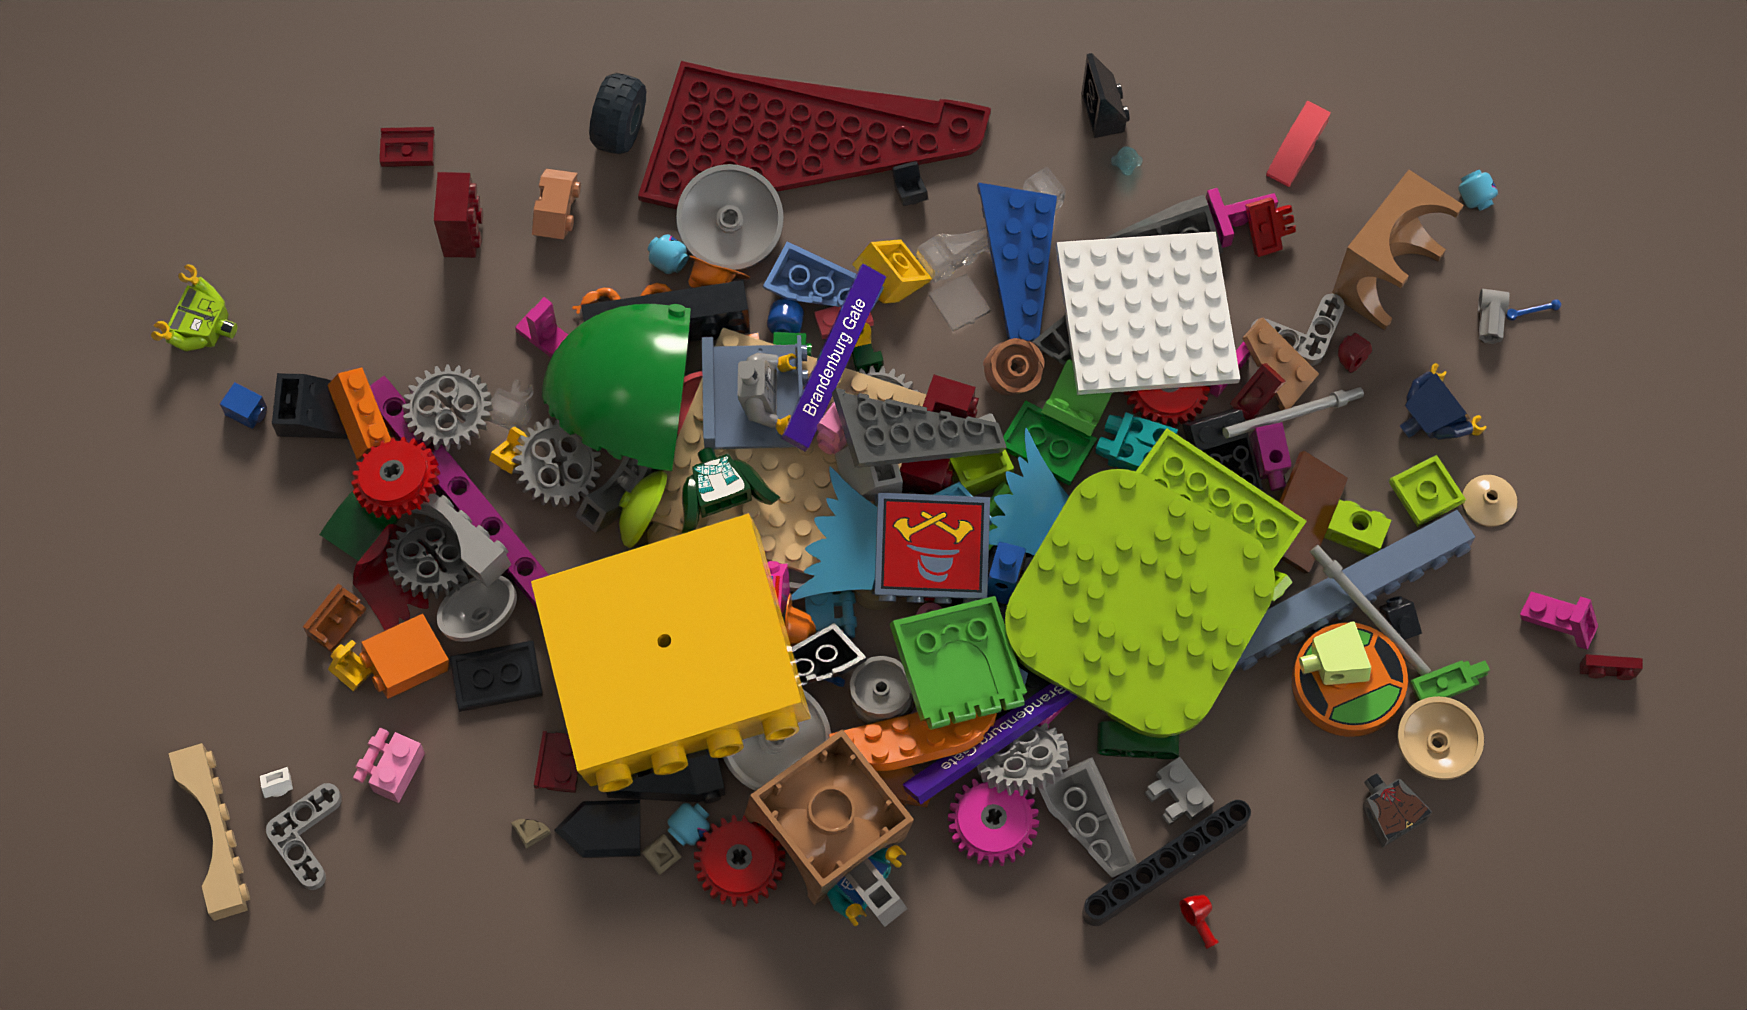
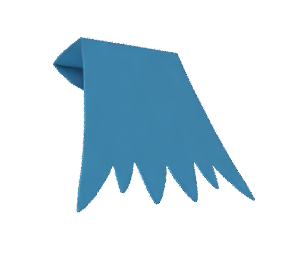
(1032, 507)
(849, 545)

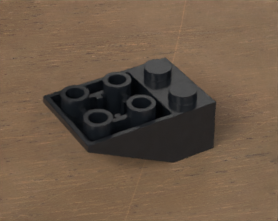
(305, 408)
(1231, 452)

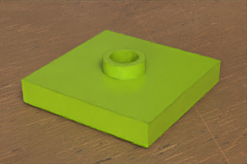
(1427, 490)

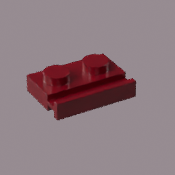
(407, 146)
(556, 764)

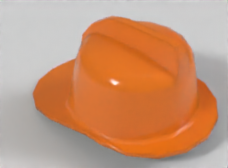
(708, 274)
(798, 624)

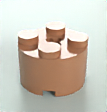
(1026, 375)

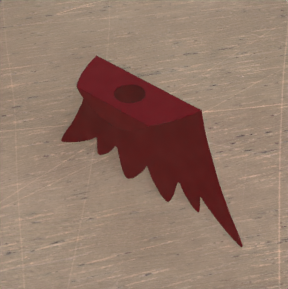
(379, 589)

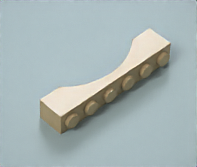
(222, 885)

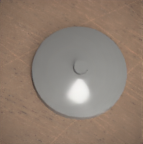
(730, 217)

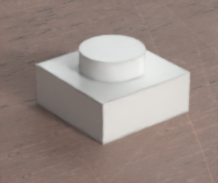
(276, 783)

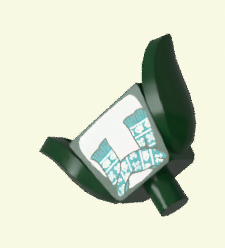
(720, 485)

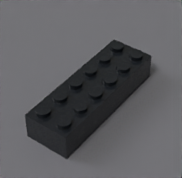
(710, 305)

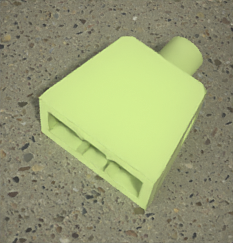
(1338, 656)

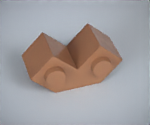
(552, 209)

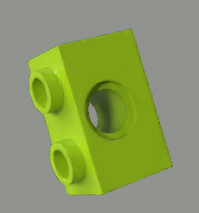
(1343, 532)

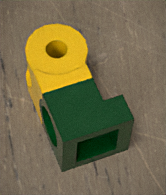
(863, 353)

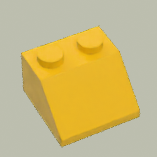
(898, 264)

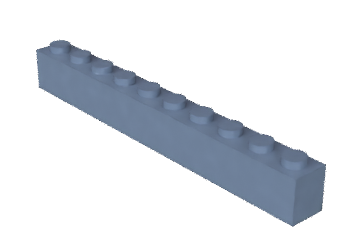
(1372, 576)

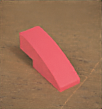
(1298, 143)

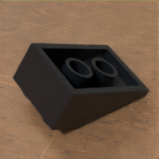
(1103, 99)

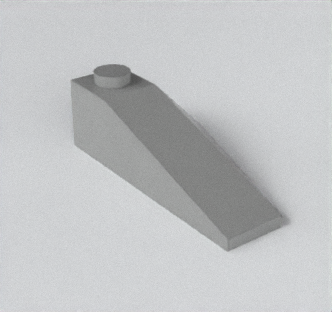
(1089, 815)

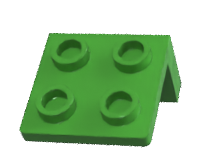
(1075, 410)

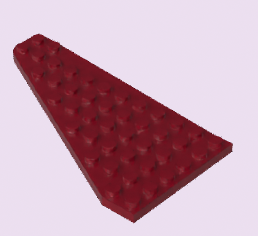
(798, 131)

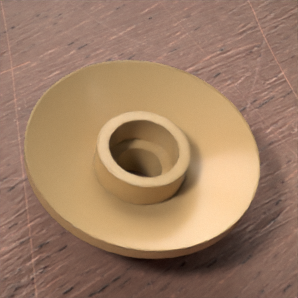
(1487, 511)

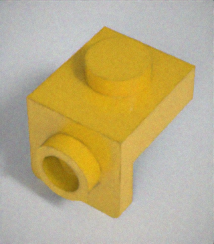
(504, 453)
(348, 666)

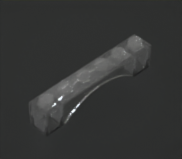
(948, 252)

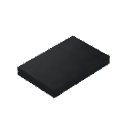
(496, 676)

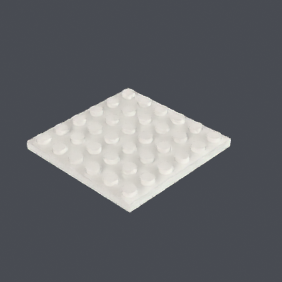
(1147, 313)

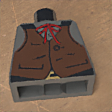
(1393, 809)

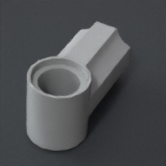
(1492, 309)

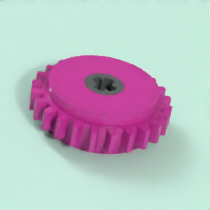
(991, 840)

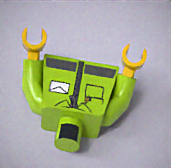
(197, 318)

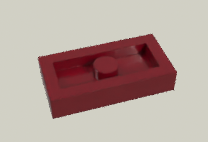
(1258, 392)
(1600, 666)

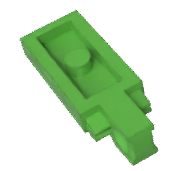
(1449, 680)

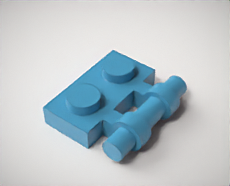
(821, 610)

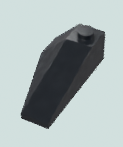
(826, 655)
(695, 783)

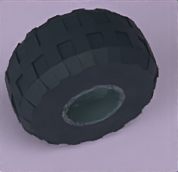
(617, 113)

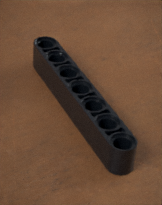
(1175, 851)

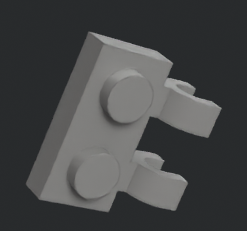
(1183, 787)

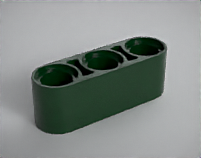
(1121, 741)

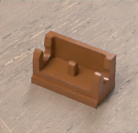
(334, 618)

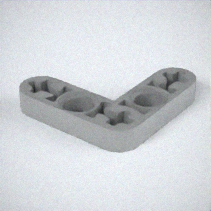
(1304, 342)
(292, 836)

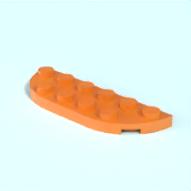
(909, 741)

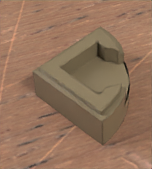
(530, 831)

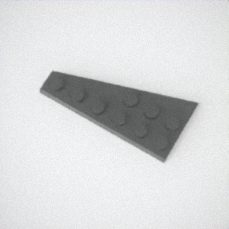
(907, 433)

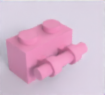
(395, 767)

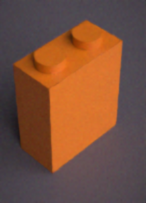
(404, 656)

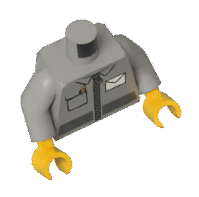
(759, 388)

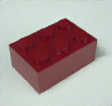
(457, 214)

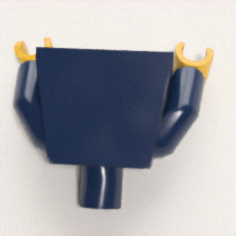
(1437, 409)

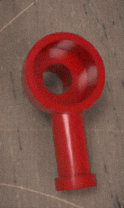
(1194, 911)

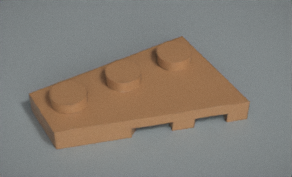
(1271, 348)

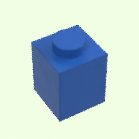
(244, 405)

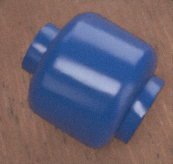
(785, 316)

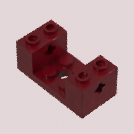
(934, 475)

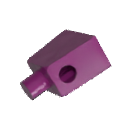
(1271, 444)

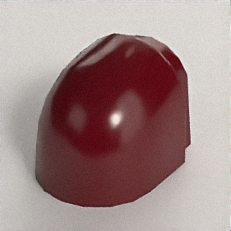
(1353, 352)

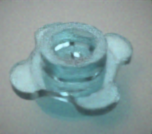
(1130, 154)

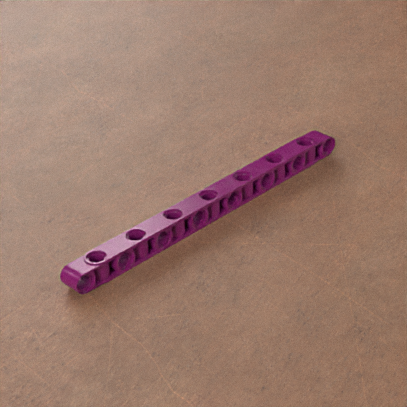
(472, 501)

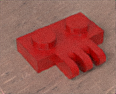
(1268, 225)

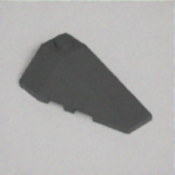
(1181, 218)

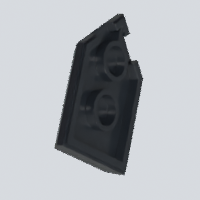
(603, 829)

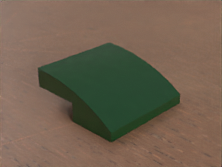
(354, 528)

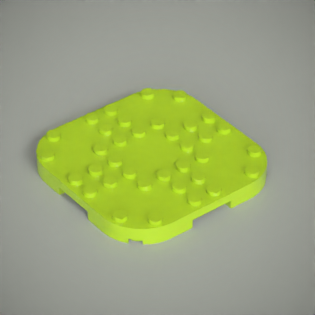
(1139, 602)

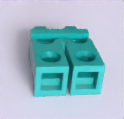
(1132, 442)

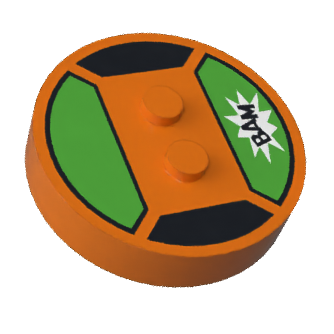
(1357, 706)

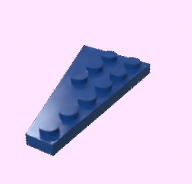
(1020, 246)

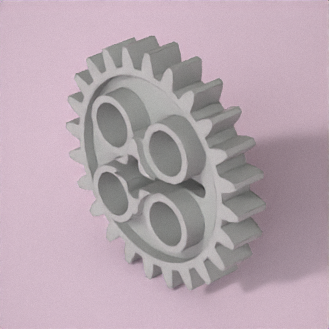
(429, 423)
(532, 465)
(1027, 762)

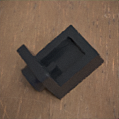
(909, 184)
(1402, 616)

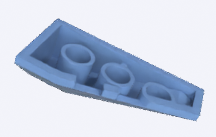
(809, 278)

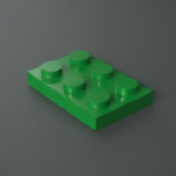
(1058, 444)

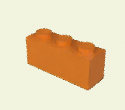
(358, 411)

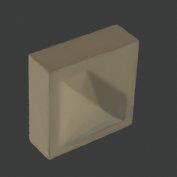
(661, 854)

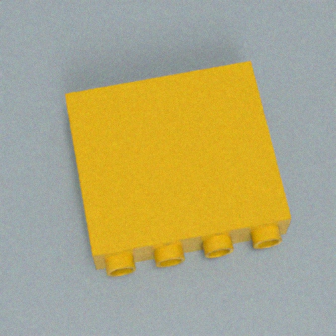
(670, 653)

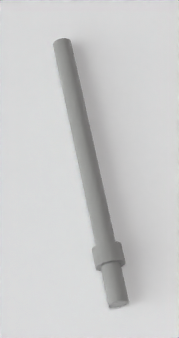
(1336, 400)
(1333, 570)

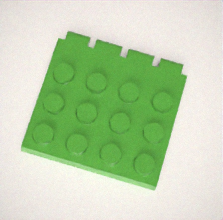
(959, 662)

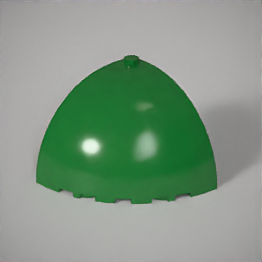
(623, 381)

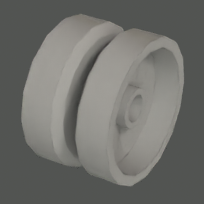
(880, 690)

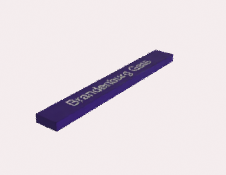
(833, 357)
(1003, 732)

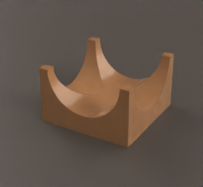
(1387, 234)
(829, 813)

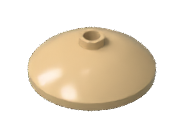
(1449, 724)

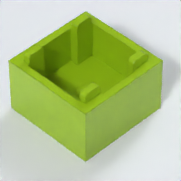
(981, 472)

